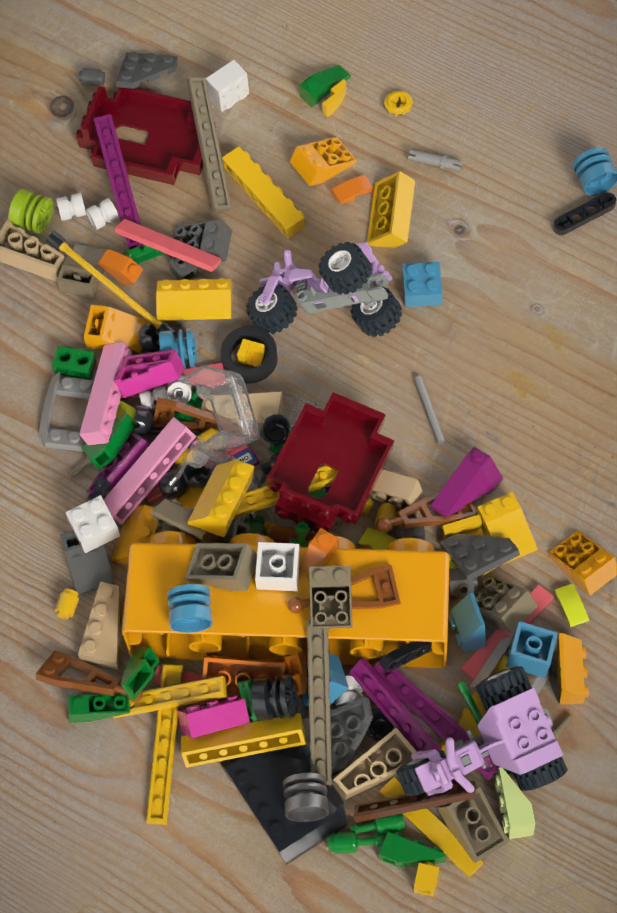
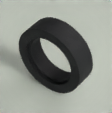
(253, 334)

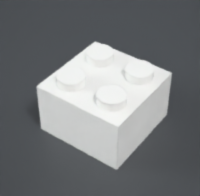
(227, 86)
(92, 524)
(277, 566)

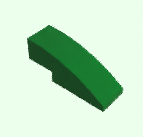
(139, 671)

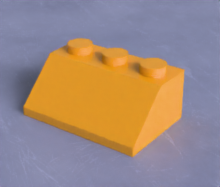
(136, 529)
(571, 670)

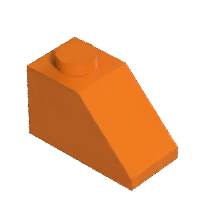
(120, 267)
(319, 550)

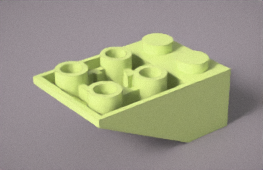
(517, 809)

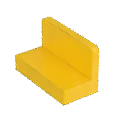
(470, 526)

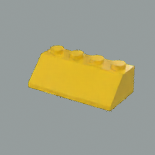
(391, 211)
(194, 299)
(222, 497)

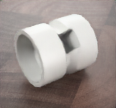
(71, 206)
(101, 214)
(178, 391)
(149, 398)
(350, 694)

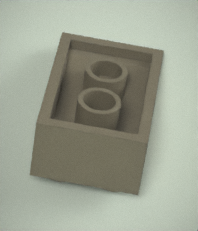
(222, 565)
(474, 826)

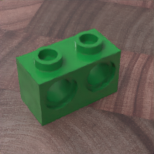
(73, 366)

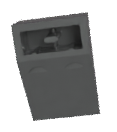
(208, 236)
(86, 568)

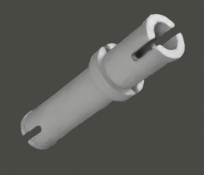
(436, 160)

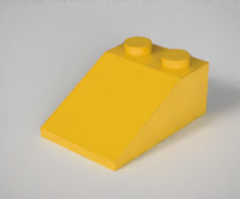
(506, 520)

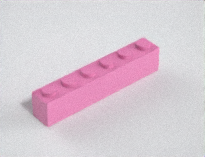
(104, 396)
(148, 470)

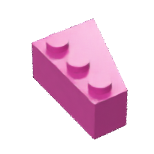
(148, 371)
(213, 716)

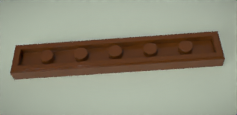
(405, 804)

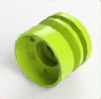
(30, 211)

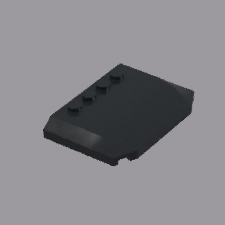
(260, 783)

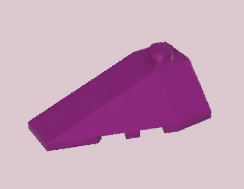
(127, 456)
(469, 482)

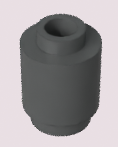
(92, 77)

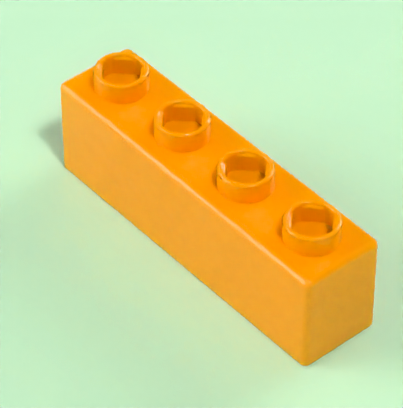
(259, 621)

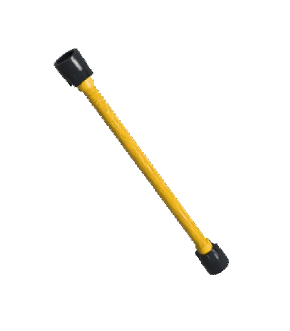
(58, 242)

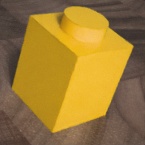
(426, 879)

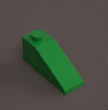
(320, 84)

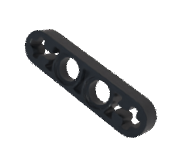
(584, 213)
(405, 654)

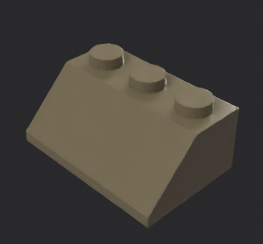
(175, 518)

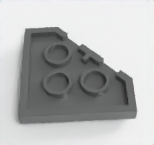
(144, 67)
(478, 553)
(347, 731)

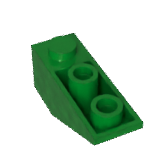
(104, 453)
(96, 707)
(405, 853)

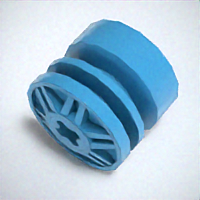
(595, 171)
(185, 346)
(189, 608)

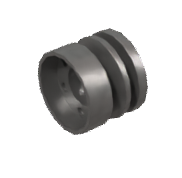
(305, 797)

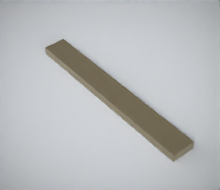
(209, 144)
(319, 702)

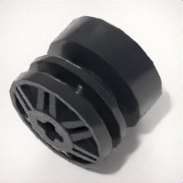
(274, 697)

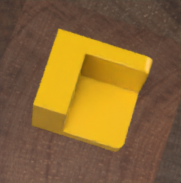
(251, 353)

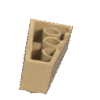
(28, 253)
(262, 403)
(397, 490)
(103, 631)
(375, 765)

